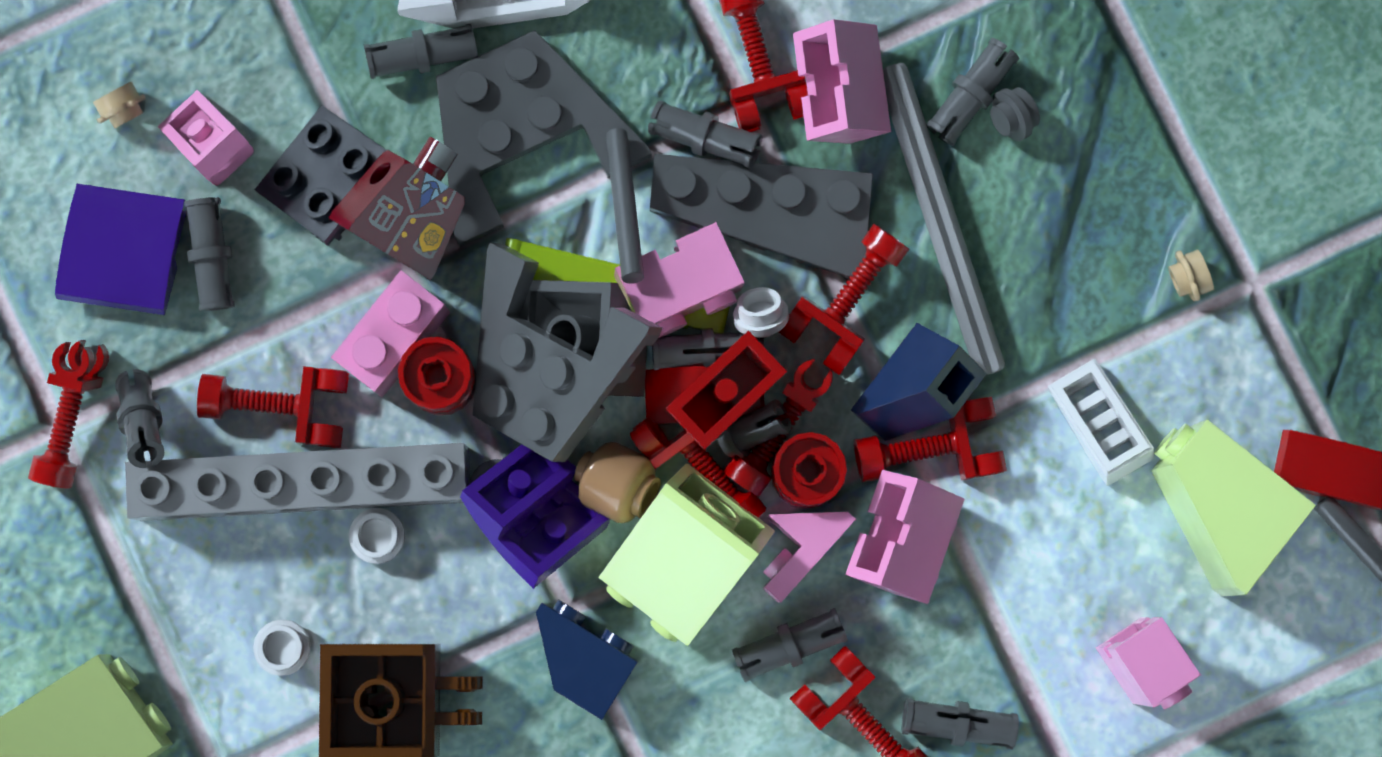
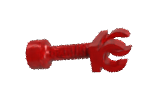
(765, 80)
(881, 250)
(217, 396)
(654, 445)
(874, 456)
(54, 465)
(752, 470)
(849, 705)

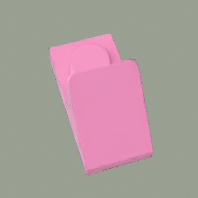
(206, 138)
(814, 536)

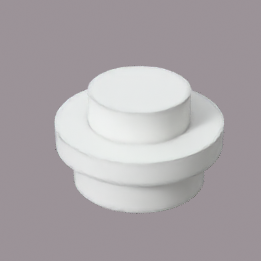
(760, 312)
(376, 535)
(281, 647)

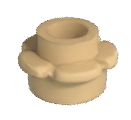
(119, 105)
(1191, 275)

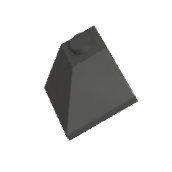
(578, 315)

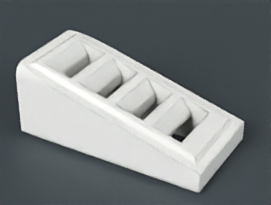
(1096, 451)

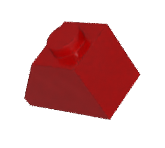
(726, 390)

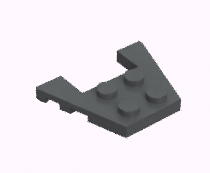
(510, 107)
(534, 381)

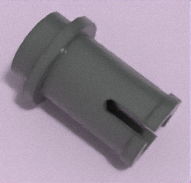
(754, 430)

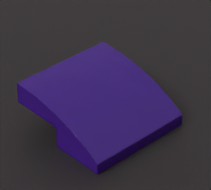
(120, 249)
(532, 513)

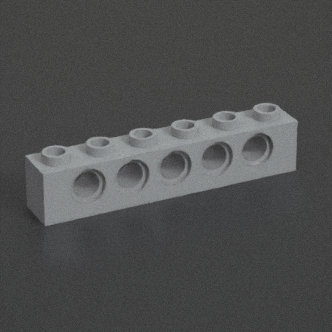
(297, 482)

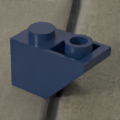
(918, 385)
(580, 663)

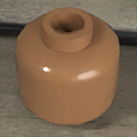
(617, 482)

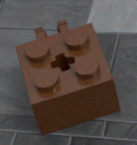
(411, 675)

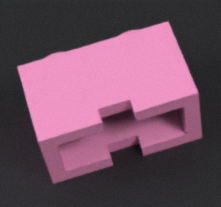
(842, 81)
(690, 279)
(387, 330)
(906, 536)
(1149, 663)

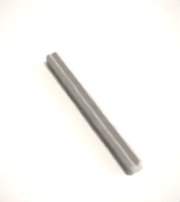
(941, 220)

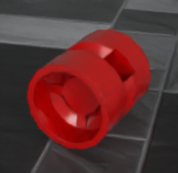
(437, 376)
(808, 470)

